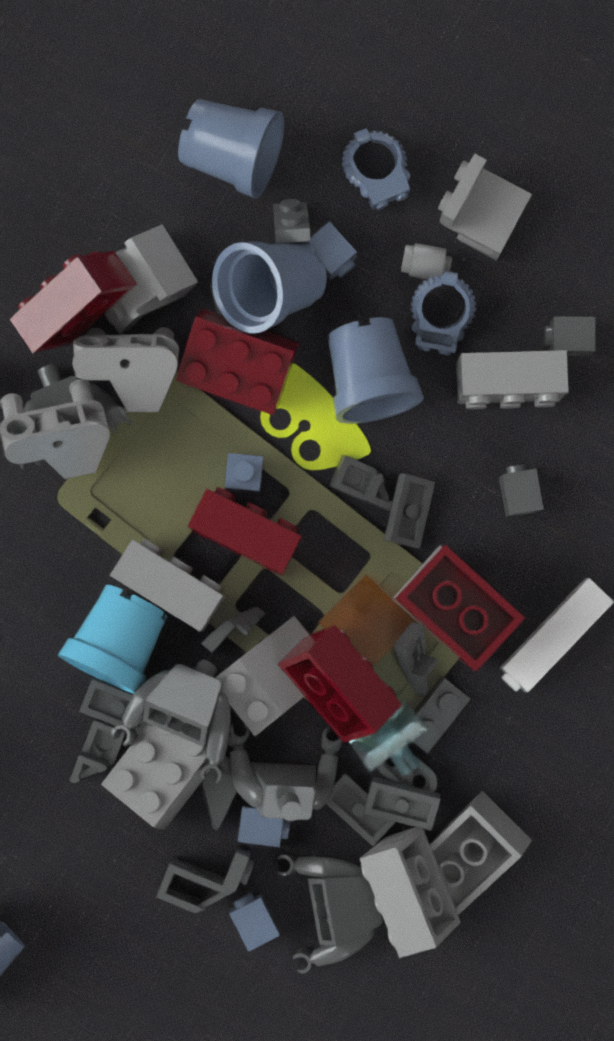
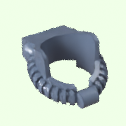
(381, 190)
(441, 337)

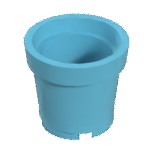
(116, 639)

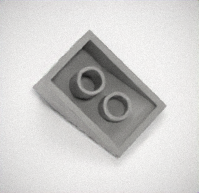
(256, 683)
(477, 849)

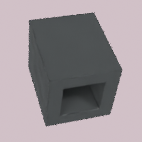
(571, 334)
(520, 491)

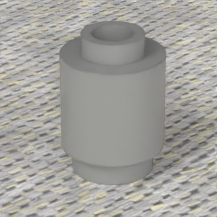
(425, 261)

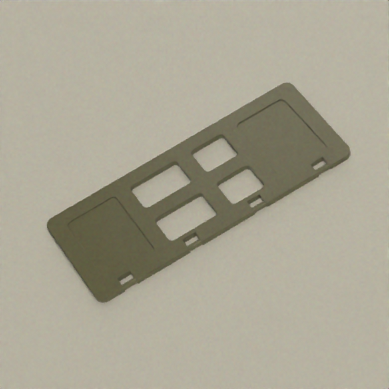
(158, 475)

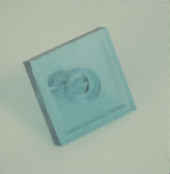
(392, 741)

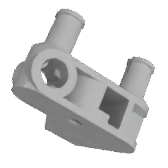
(143, 379)
(68, 446)

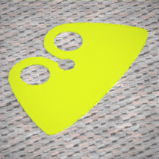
(311, 402)

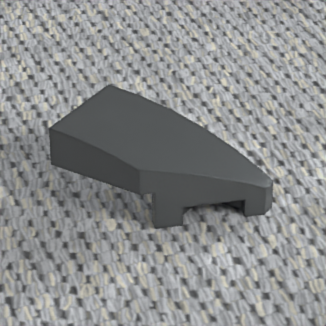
(360, 482)
(243, 621)
(412, 657)
(98, 751)
(218, 795)

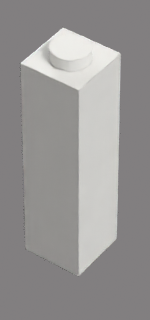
(555, 636)

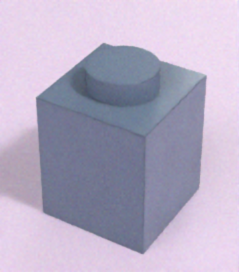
(333, 251)
(244, 473)
(261, 830)
(254, 921)

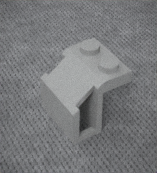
(482, 207)
(159, 274)

